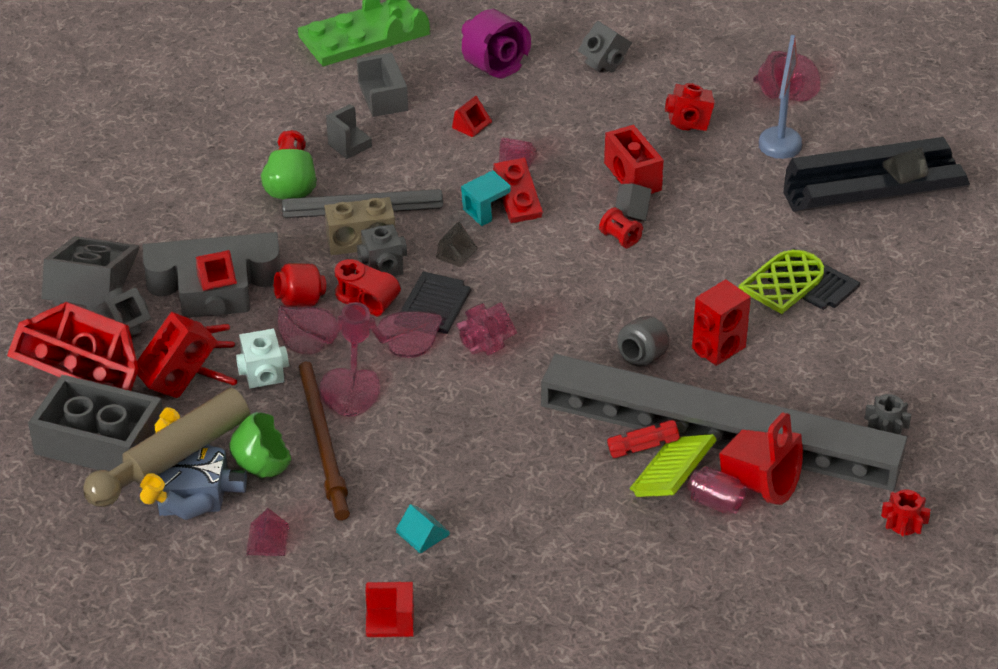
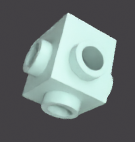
(261, 358)

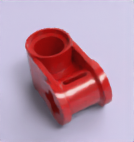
(367, 287)

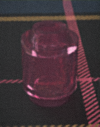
(717, 490)

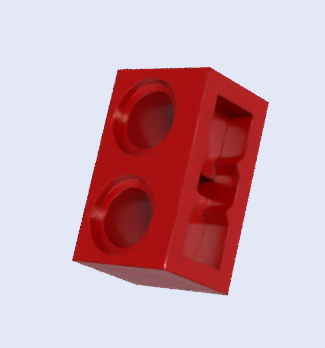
(720, 322)
(175, 355)

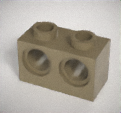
(347, 220)

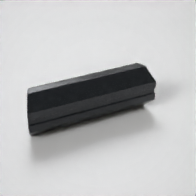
(860, 175)

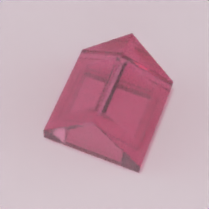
(515, 149)
(268, 535)

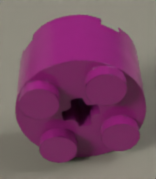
(495, 43)

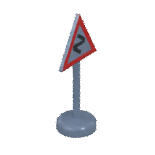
(781, 140)

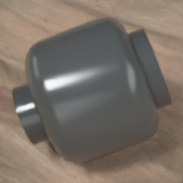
(643, 340)

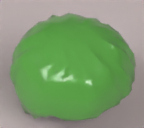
(289, 174)
(259, 446)

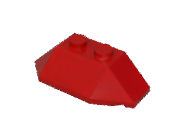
(77, 345)

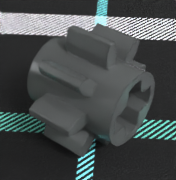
(888, 414)

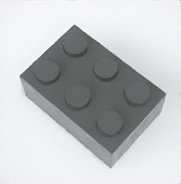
(92, 423)

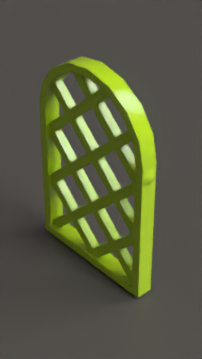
(775, 262)

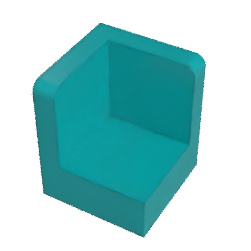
(480, 193)

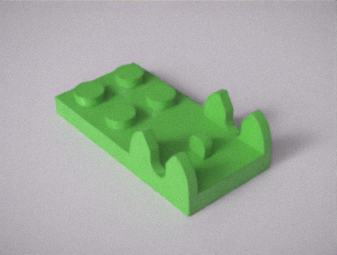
(364, 30)

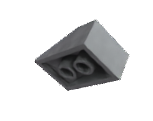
(86, 271)

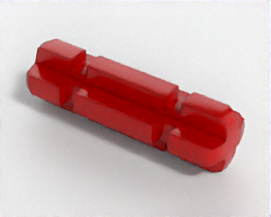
(643, 439)

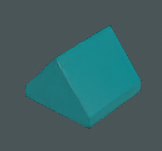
(420, 529)

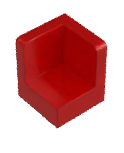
(389, 609)

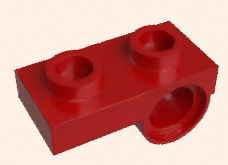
(522, 201)

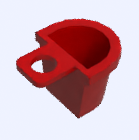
(766, 460)

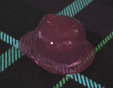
(804, 82)

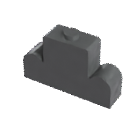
(173, 268)

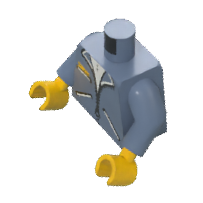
(194, 483)

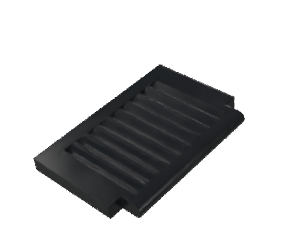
(829, 292)
(438, 296)

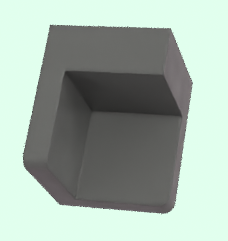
(344, 134)

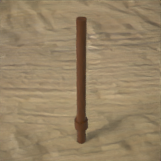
(334, 485)

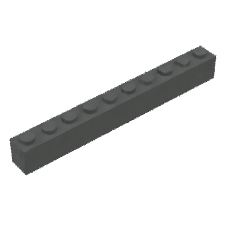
(643, 400)

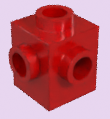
(690, 107)

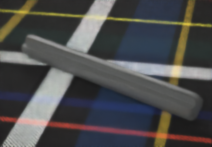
(400, 202)

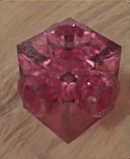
(486, 328)

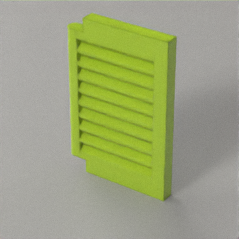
(672, 466)

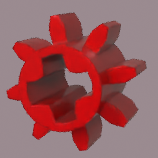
(905, 512)

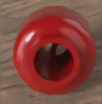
(299, 285)

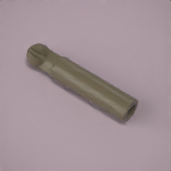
(168, 446)

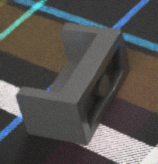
(382, 84)

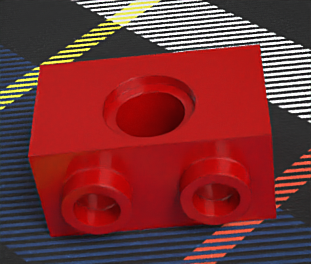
(633, 158)

